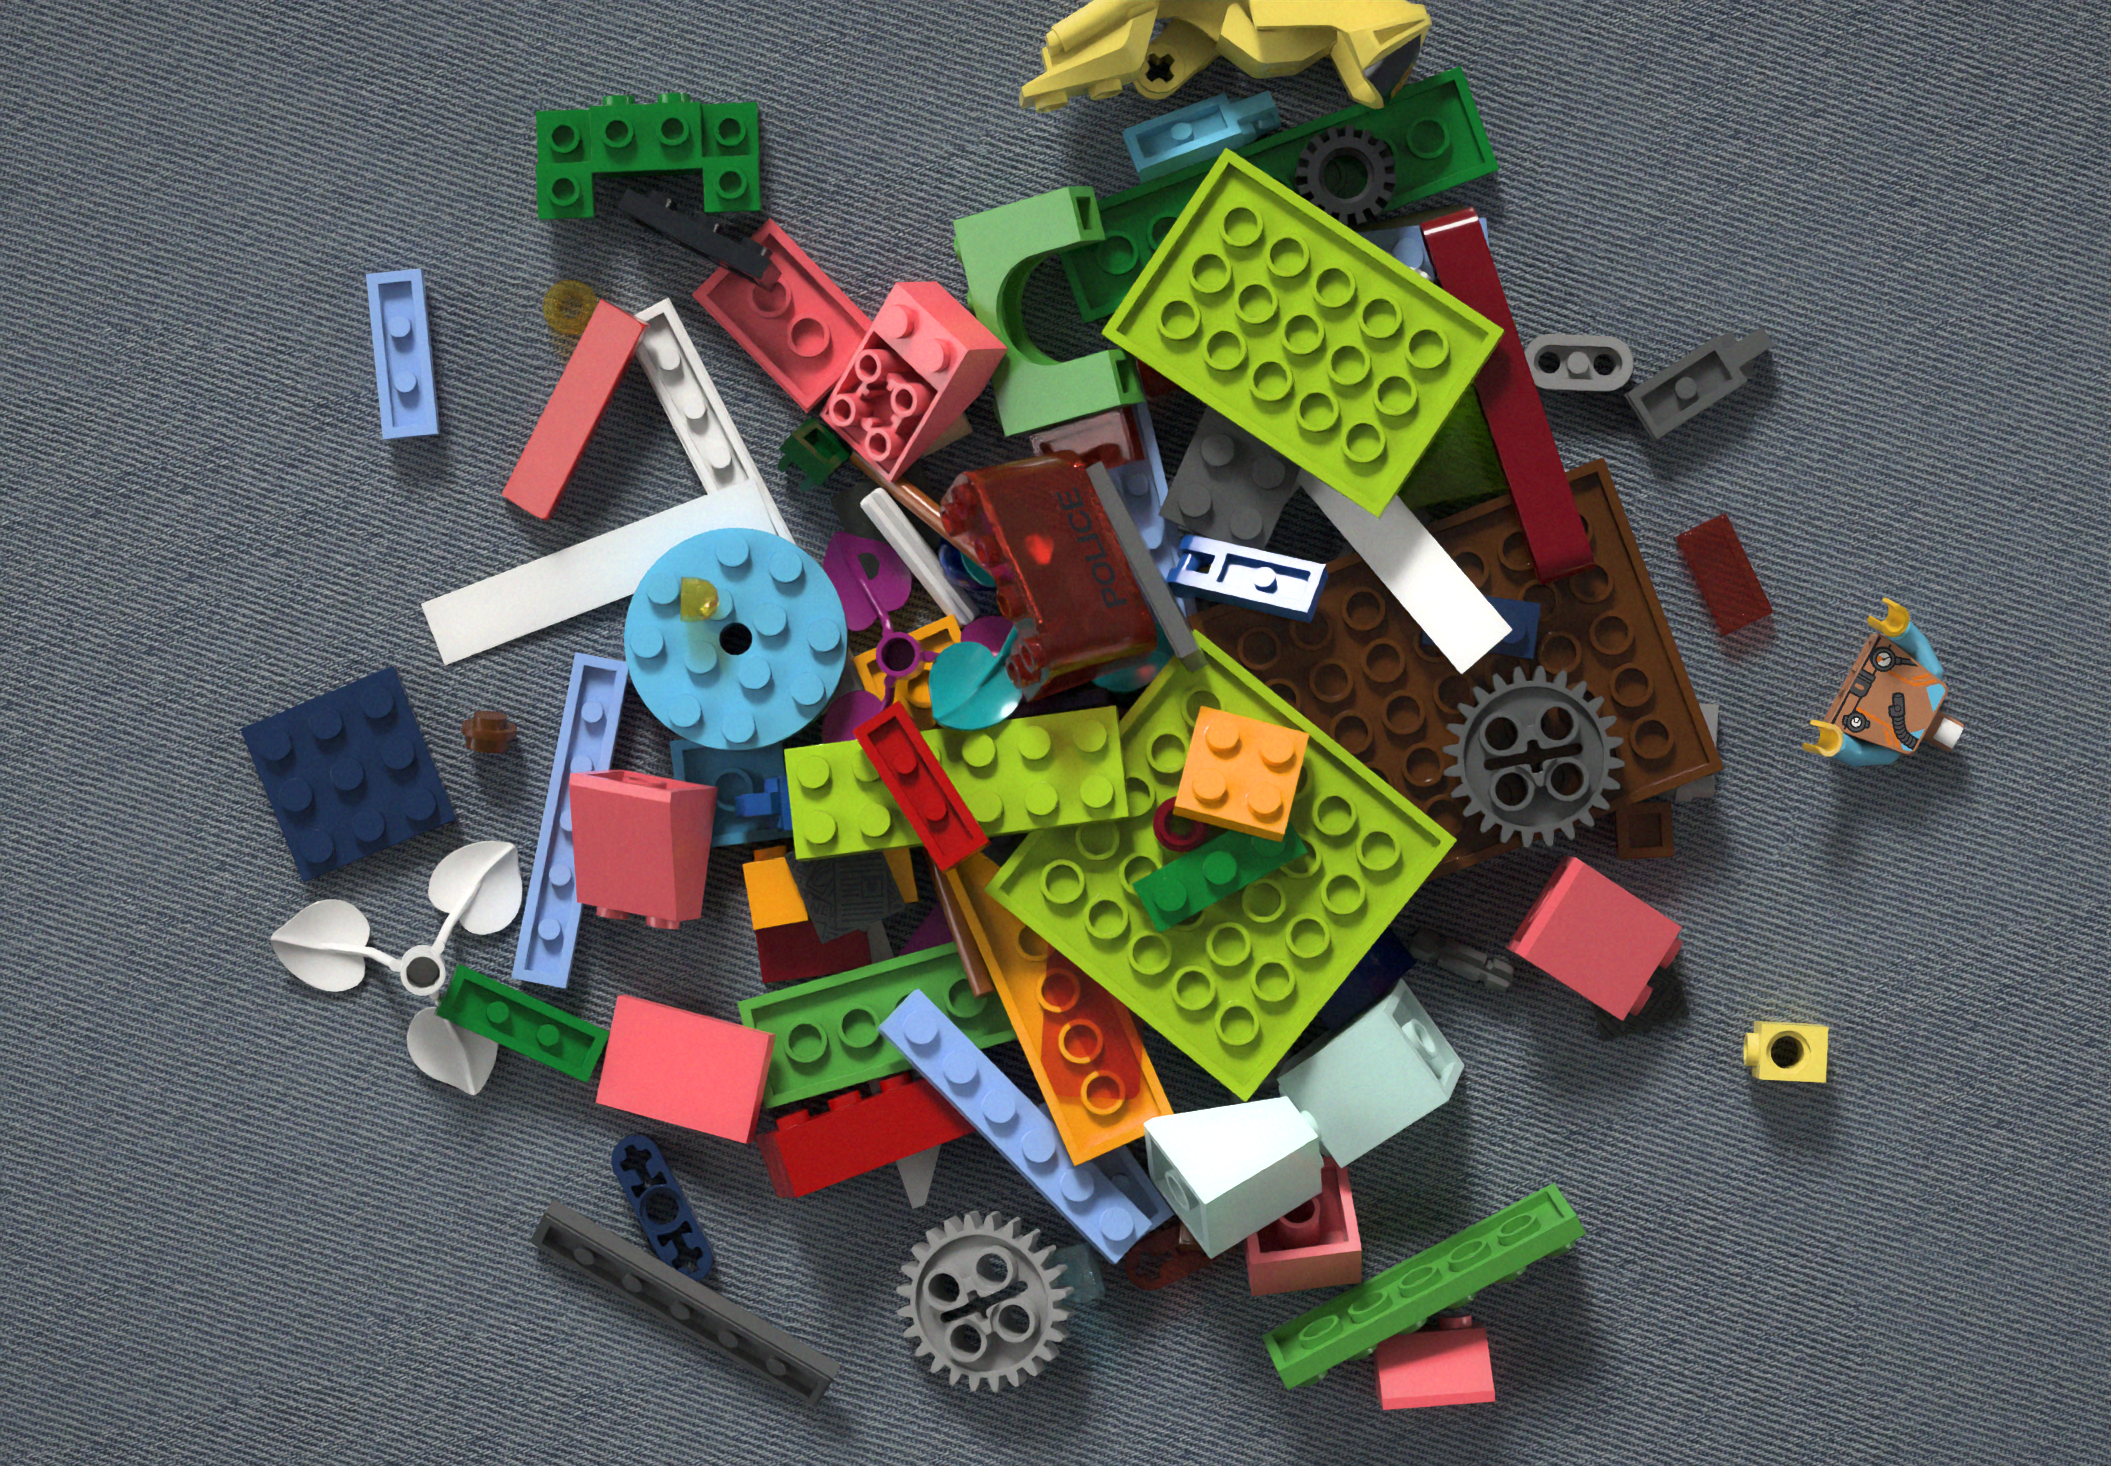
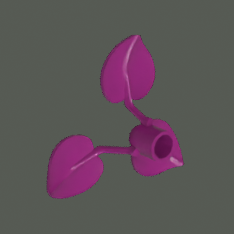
(897, 652)

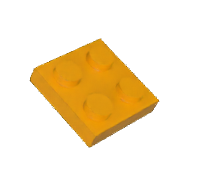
(1241, 774)

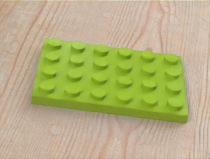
(1303, 333)

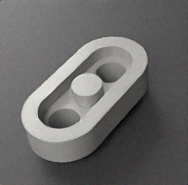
(1576, 363)

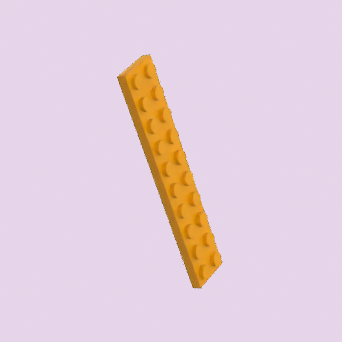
(1019, 955)

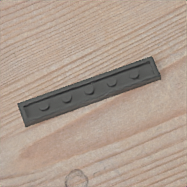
(684, 1303)

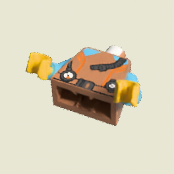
(1888, 699)

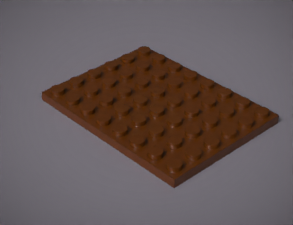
(1390, 697)

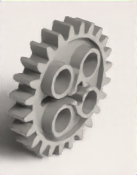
(1005, 1346)

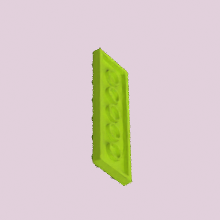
(1011, 776)

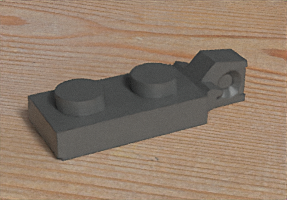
(1695, 382)

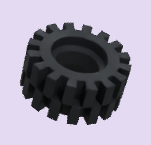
(1353, 144)

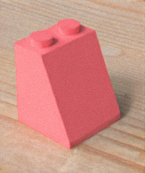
(641, 844)
(1596, 938)

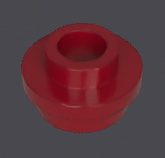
(1168, 838)

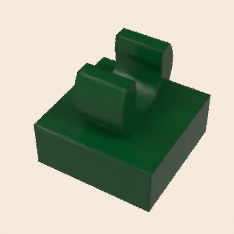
(814, 452)

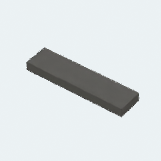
(1147, 570)

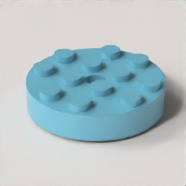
(748, 697)

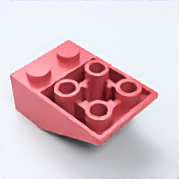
(911, 376)

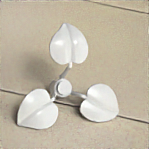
(328, 951)

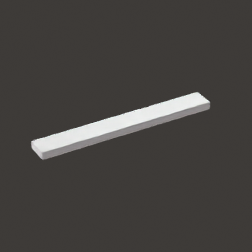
(705, 424)

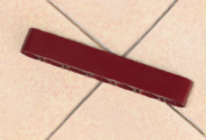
(1511, 404)

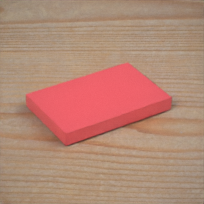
(798, 331)
(685, 1068)

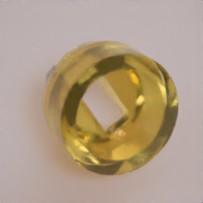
(698, 599)

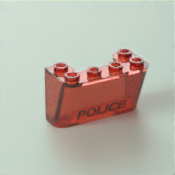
(1053, 570)

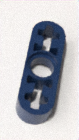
(654, 1165)

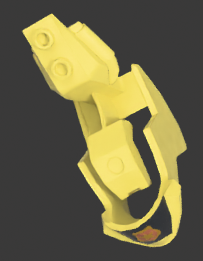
(1107, 41)

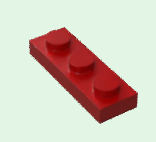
(921, 787)

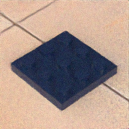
(349, 773)

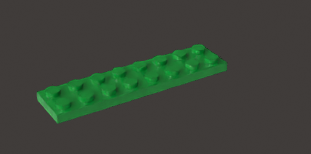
(1426, 128)

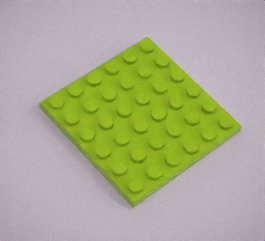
(1264, 960)

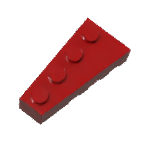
(857, 1135)

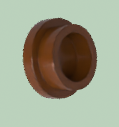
(488, 732)

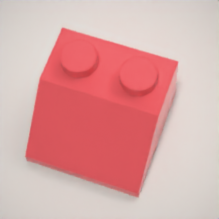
(1311, 1244)
(1435, 1365)

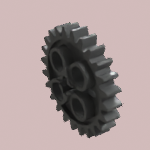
(1523, 706)

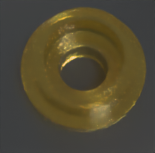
(557, 295)

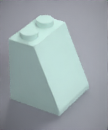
(1372, 1074)
(1234, 1167)

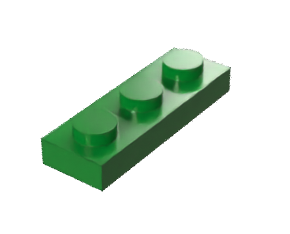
(1212, 874)
(521, 1023)

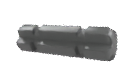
(1461, 960)

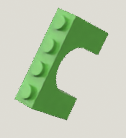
(998, 257)

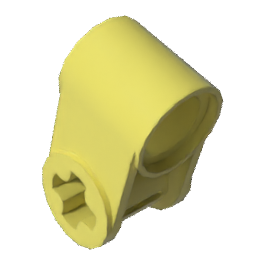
(1184, 50)

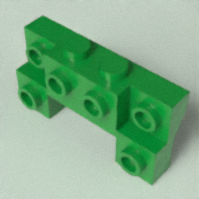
(648, 142)

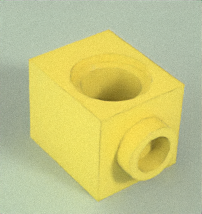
(1811, 1058)

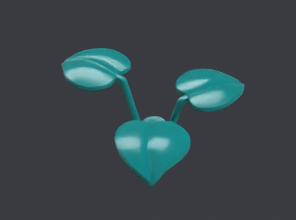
(974, 690)

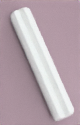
(918, 556)

